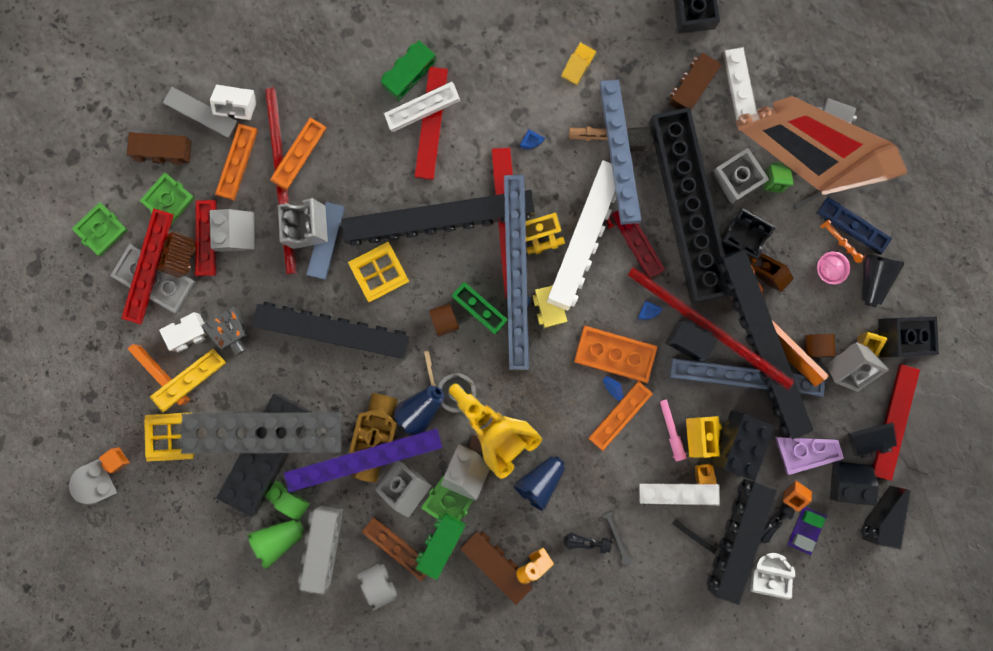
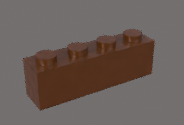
(495, 566)

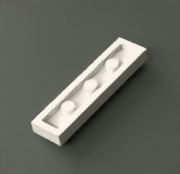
(739, 82)
(422, 106)
(679, 494)

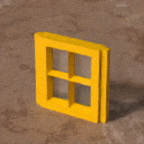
(378, 272)
(163, 437)

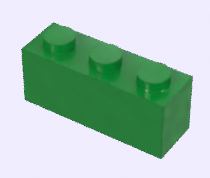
(408, 70)
(479, 308)
(440, 545)

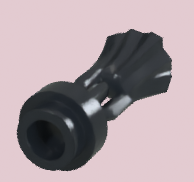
(769, 530)
(575, 541)

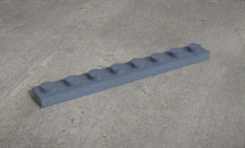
(620, 152)

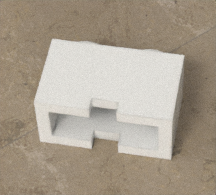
(233, 101)
(185, 333)

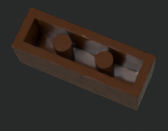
(694, 82)
(159, 148)

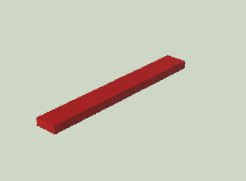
(502, 166)

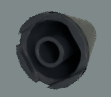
(878, 278)

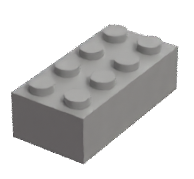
(321, 549)

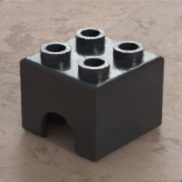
(746, 233)

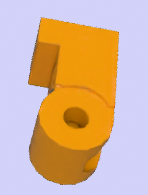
(705, 474)
(538, 565)

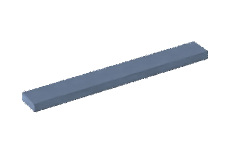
(734, 376)

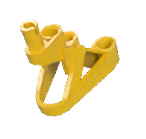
(501, 438)

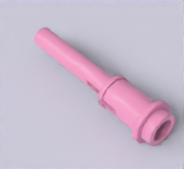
(675, 440)

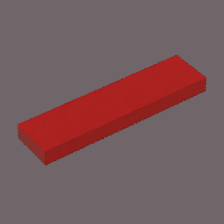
(204, 256)

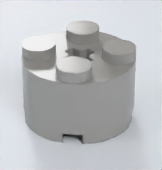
(465, 384)
(376, 587)

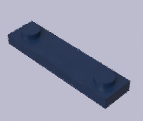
(854, 225)

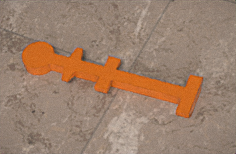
(857, 257)

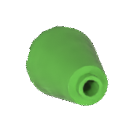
(275, 541)

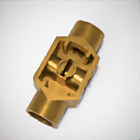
(374, 429)

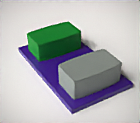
(807, 530)

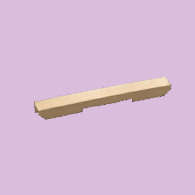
(429, 364)

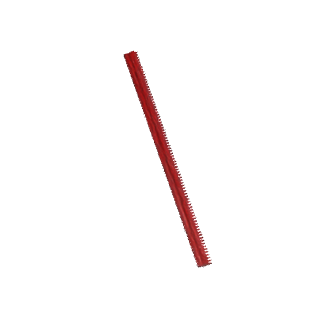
(277, 159)
(695, 318)

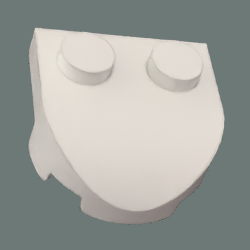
(772, 576)

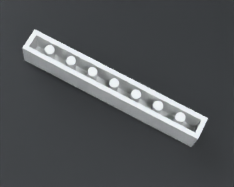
(583, 239)

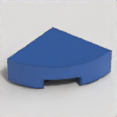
(531, 140)
(649, 311)
(613, 387)

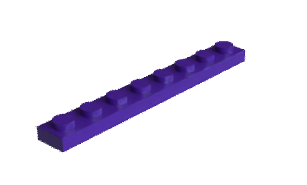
(363, 460)

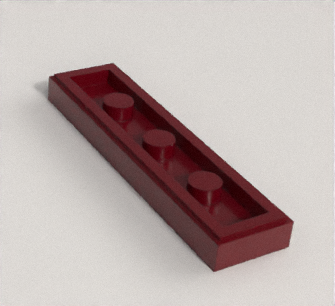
(640, 247)

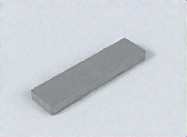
(200, 112)

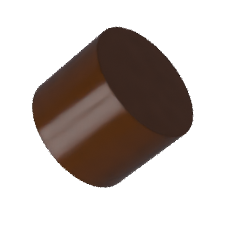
(444, 319)
(820, 345)

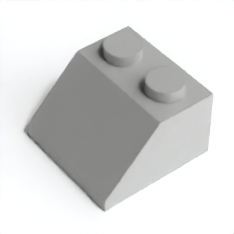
(232, 230)
(856, 367)
(466, 473)
(403, 488)

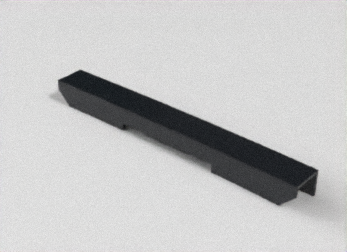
(695, 537)

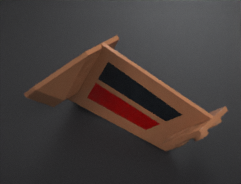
(822, 146)

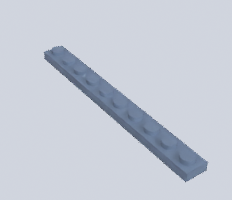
(516, 272)

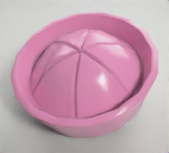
(833, 268)

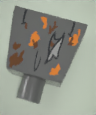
(228, 330)

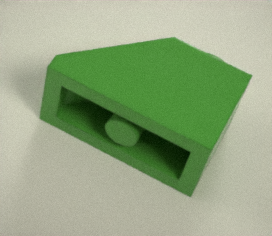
(779, 178)

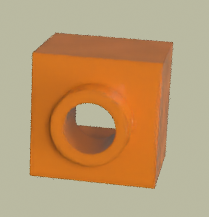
(113, 460)
(797, 496)

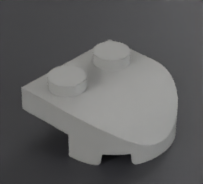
(91, 484)

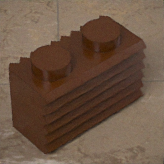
(177, 255)

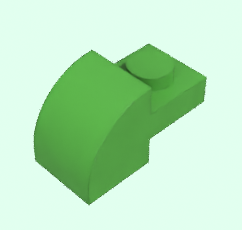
(287, 502)

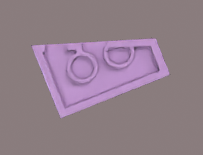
(807, 453)

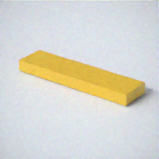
(187, 380)

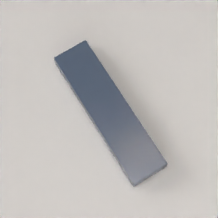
(323, 252)

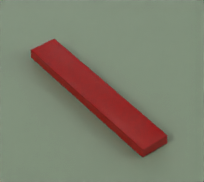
(430, 129)
(147, 266)
(898, 413)

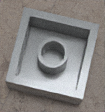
(739, 176)

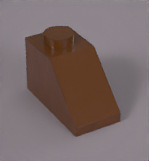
(772, 272)

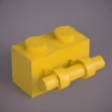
(542, 227)
(703, 436)

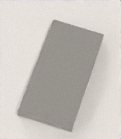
(167, 289)

